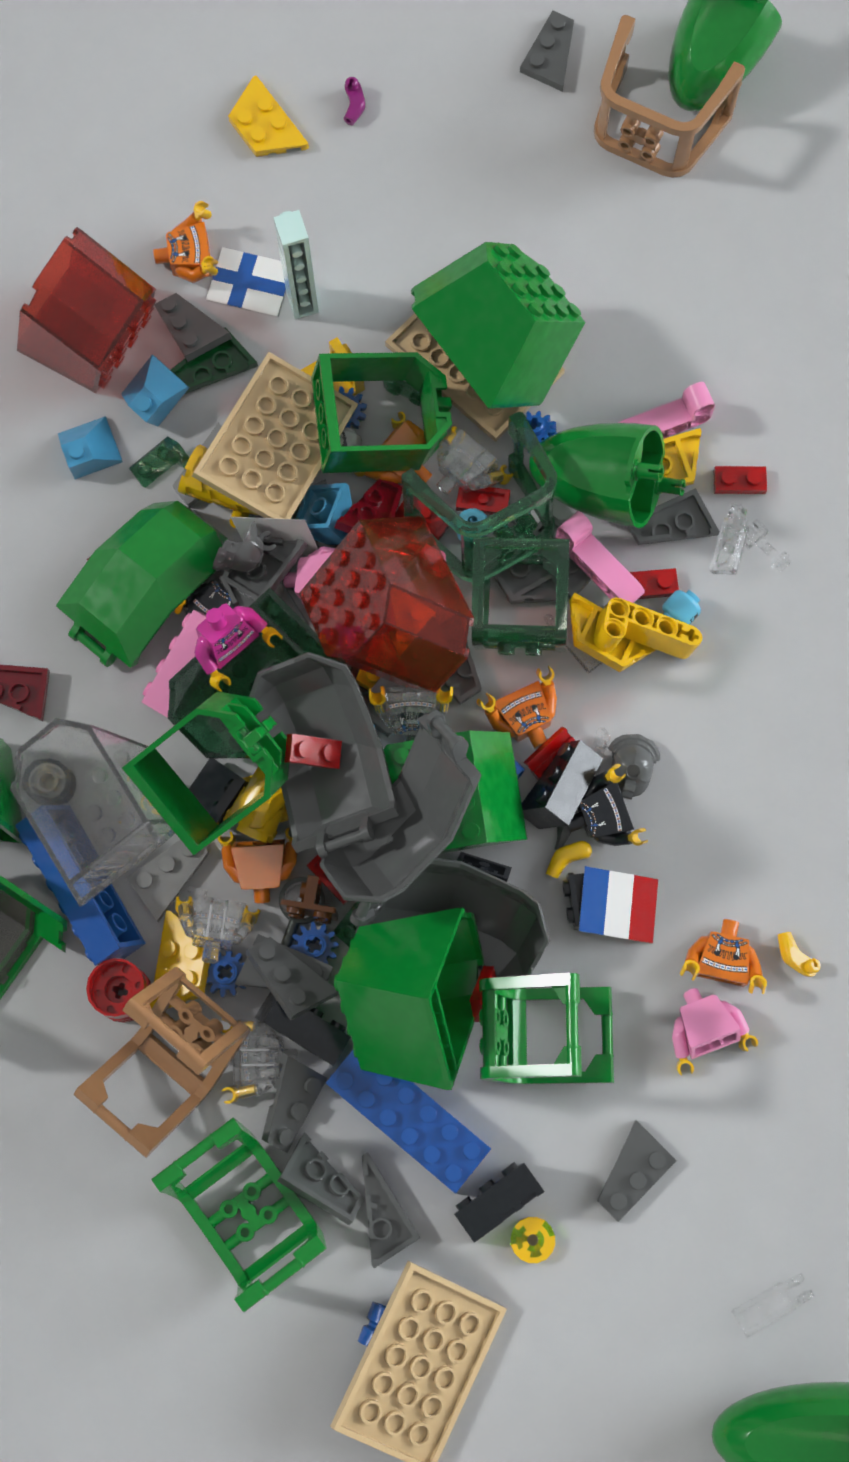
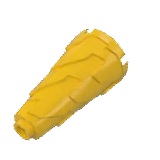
(194, 488)
(264, 820)

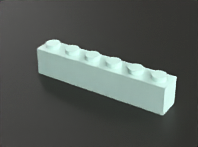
(296, 263)

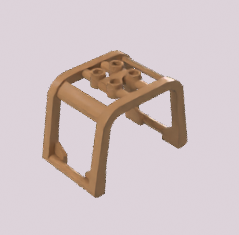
(636, 113)
(189, 1035)

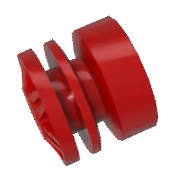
(106, 982)

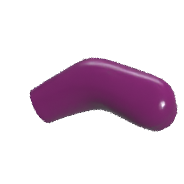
(356, 98)

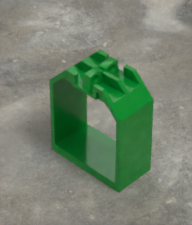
(378, 367)
(176, 801)

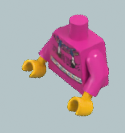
(225, 635)

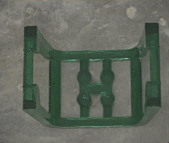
(497, 523)
(531, 638)

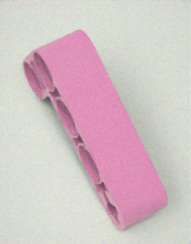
(679, 415)
(597, 560)

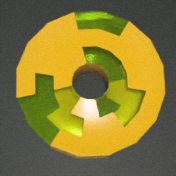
(520, 1234)

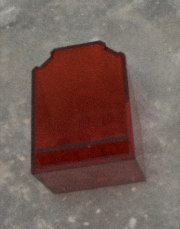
(84, 312)
(390, 604)

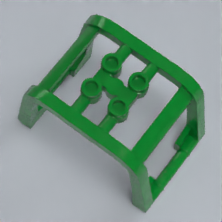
(506, 1031)
(169, 1183)

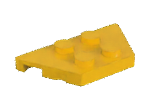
(263, 122)
(682, 456)
(584, 621)
(178, 951)

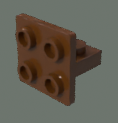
(309, 905)

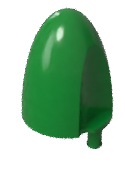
(711, 39)
(609, 471)
(787, 1425)

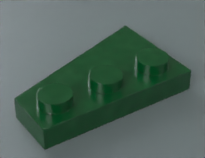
(215, 365)

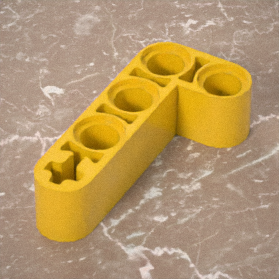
(646, 627)

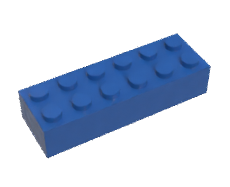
(99, 924)
(411, 1121)

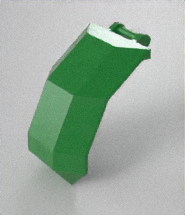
(140, 580)

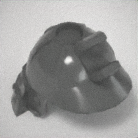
(243, 555)
(637, 758)

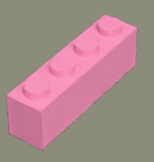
(181, 652)

